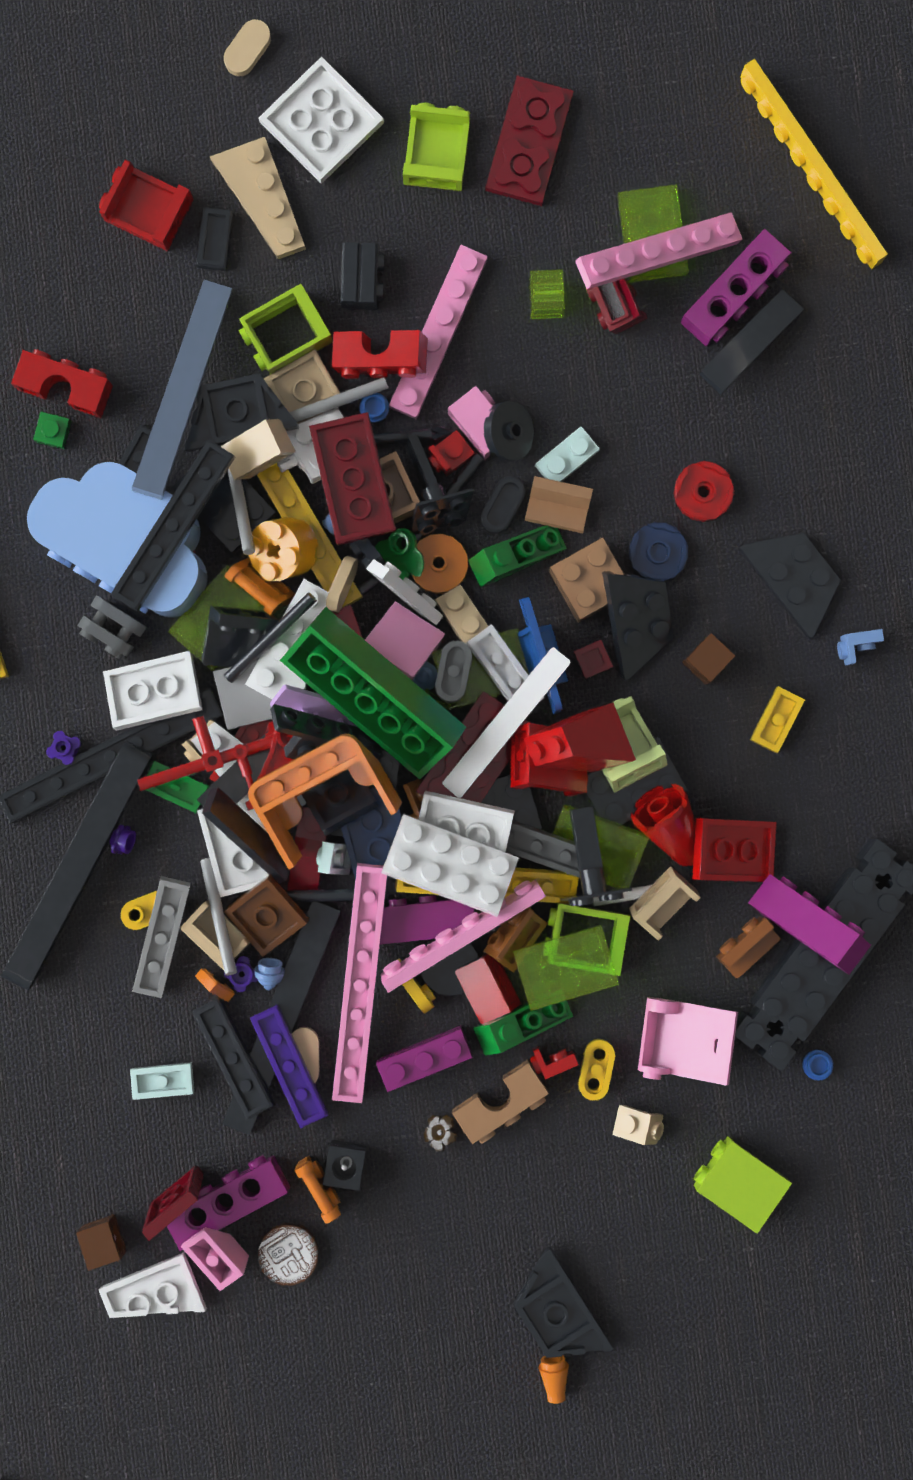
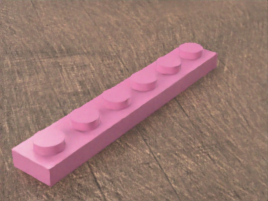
(658, 250)
(441, 328)
(452, 940)

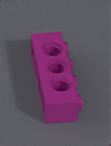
(764, 251)
(272, 1186)

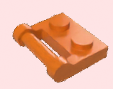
(270, 594)
(325, 1197)

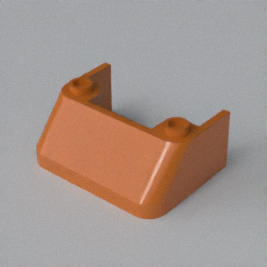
(277, 792)

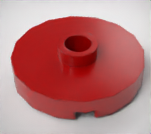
(708, 476)

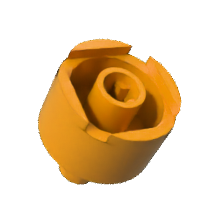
(283, 548)

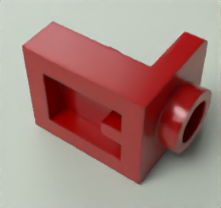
(450, 454)
(559, 1062)

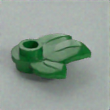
(405, 559)

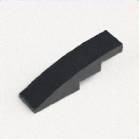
(751, 341)

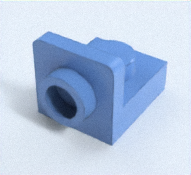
(863, 640)

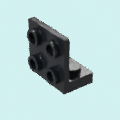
(233, 633)

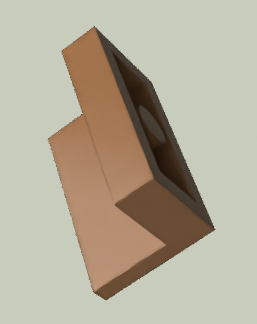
(558, 504)

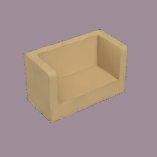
(258, 448)
(662, 901)
(202, 931)

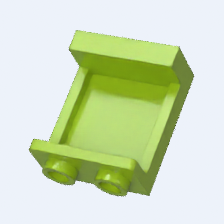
(436, 147)
(741, 1184)

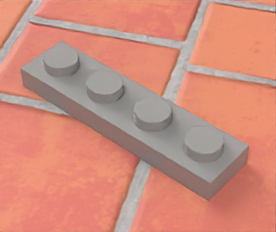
(161, 937)

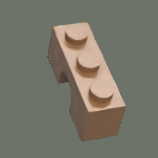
(481, 1120)

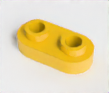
(144, 905)
(420, 994)
(596, 1068)

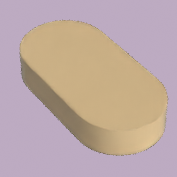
(247, 47)
(342, 583)
(308, 1045)

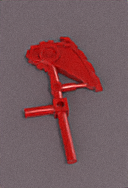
(213, 759)

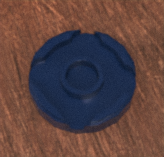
(658, 551)

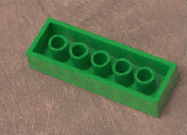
(373, 693)

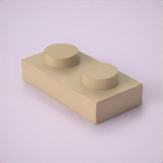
(461, 614)

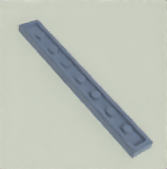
(182, 390)

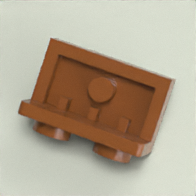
(514, 934)
(748, 947)

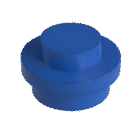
(376, 406)
(817, 1064)

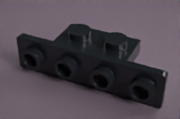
(312, 731)

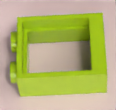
(273, 308)
(619, 933)

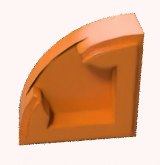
(213, 986)

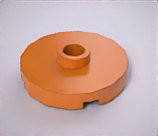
(455, 567)

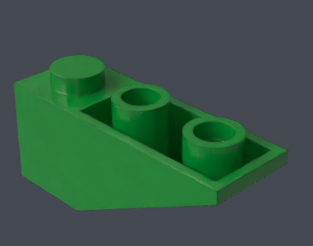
(516, 554)
(519, 1026)

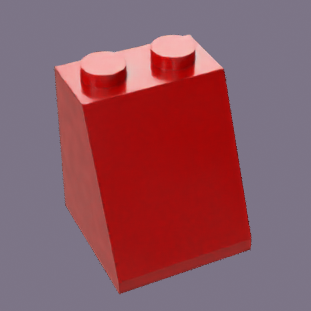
(582, 742)

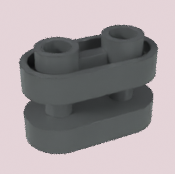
(117, 643)
(453, 672)

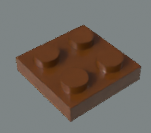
(266, 915)

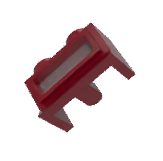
(617, 305)

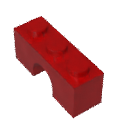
(404, 355)
(38, 373)

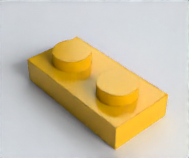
(777, 719)

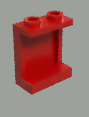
(145, 205)
(526, 775)

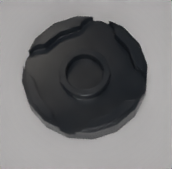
(442, 975)

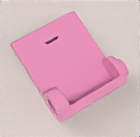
(683, 1041)

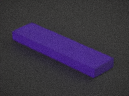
(289, 1066)

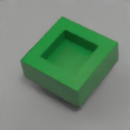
(52, 430)

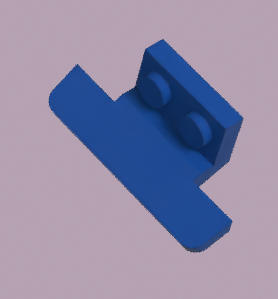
(535, 645)

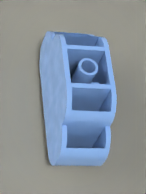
(101, 529)

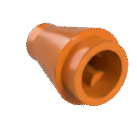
(554, 1376)

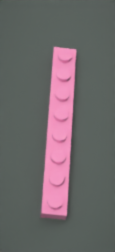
(359, 983)

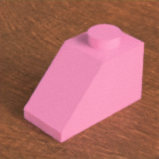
(469, 415)
(217, 1256)

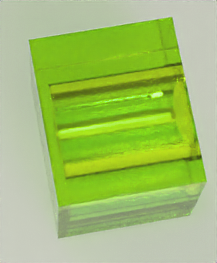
(546, 294)

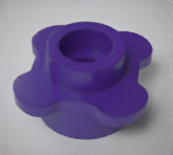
(72, 746)
(122, 840)
(240, 983)

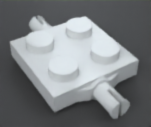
(304, 449)

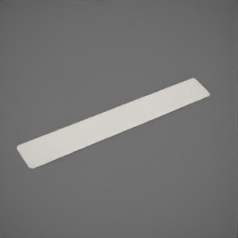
(506, 722)

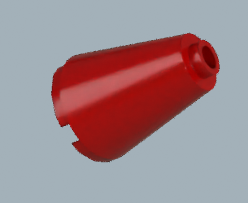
(668, 822)

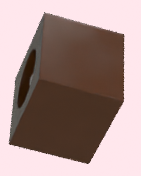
(708, 659)
(101, 1242)

